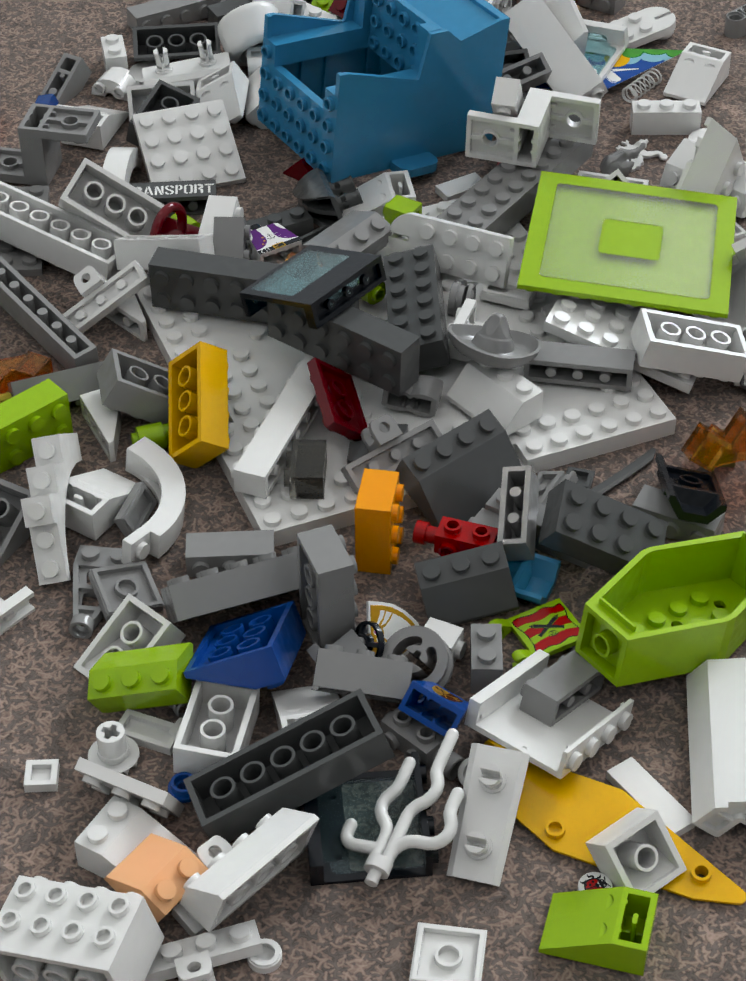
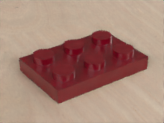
(337, 399)

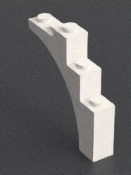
(45, 508)

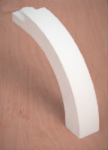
(122, 161)
(166, 481)

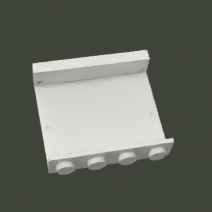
(555, 748)

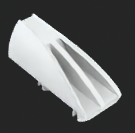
(185, 70)
(487, 813)

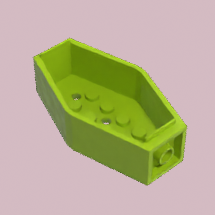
(668, 611)

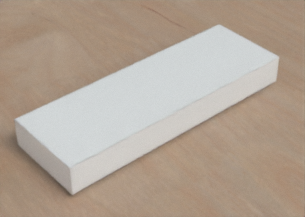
(650, 794)

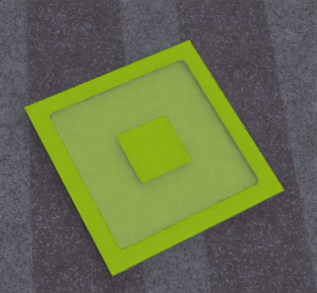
(630, 244)

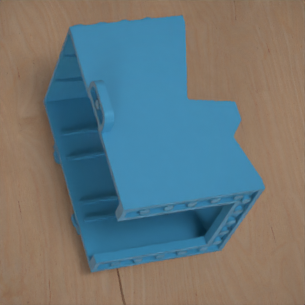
(381, 82)

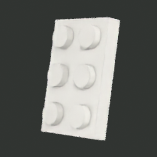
(127, 788)

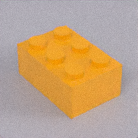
(378, 521)

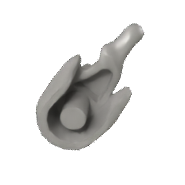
(620, 160)

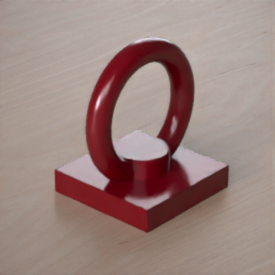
(167, 226)

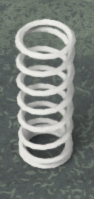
(633, 91)

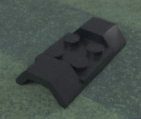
(692, 493)

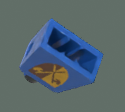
(436, 709)

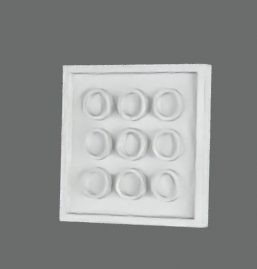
(189, 144)

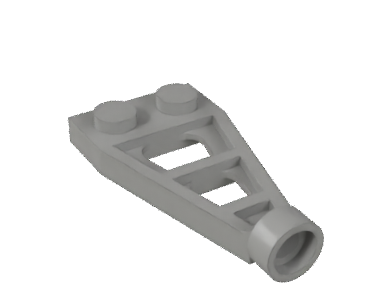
(88, 558)

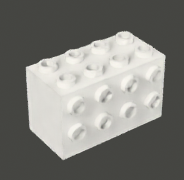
(75, 933)

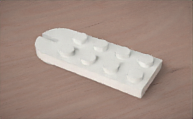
(648, 25)
(458, 247)

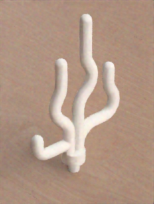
(394, 840)

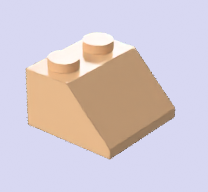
(157, 872)

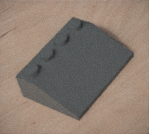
(459, 469)

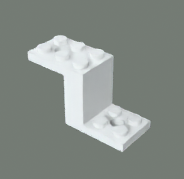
(524, 138)

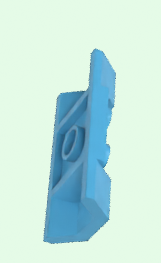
(534, 578)

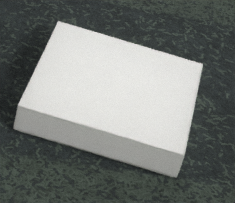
(448, 953)

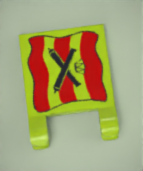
(543, 627)

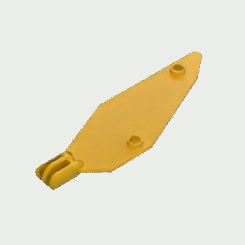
(578, 808)

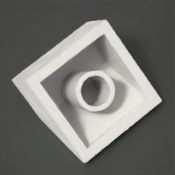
(637, 852)

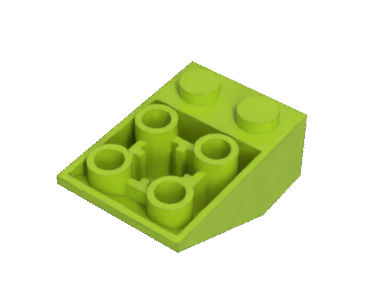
(601, 927)

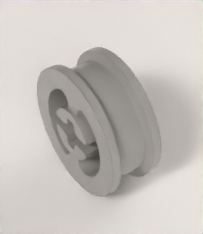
(431, 644)

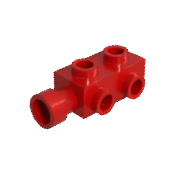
(453, 535)

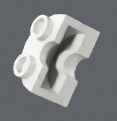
(114, 82)

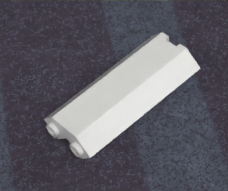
(717, 744)

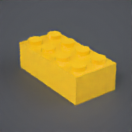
(198, 405)

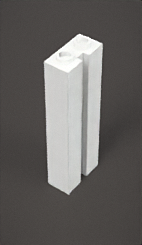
(539, 31)

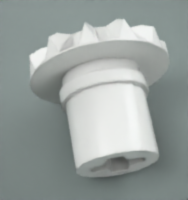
(114, 748)

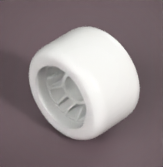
(244, 29)

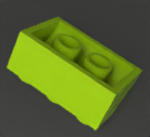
(141, 678)

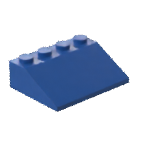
(250, 649)

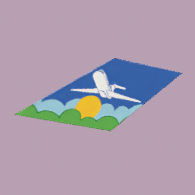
(633, 63)

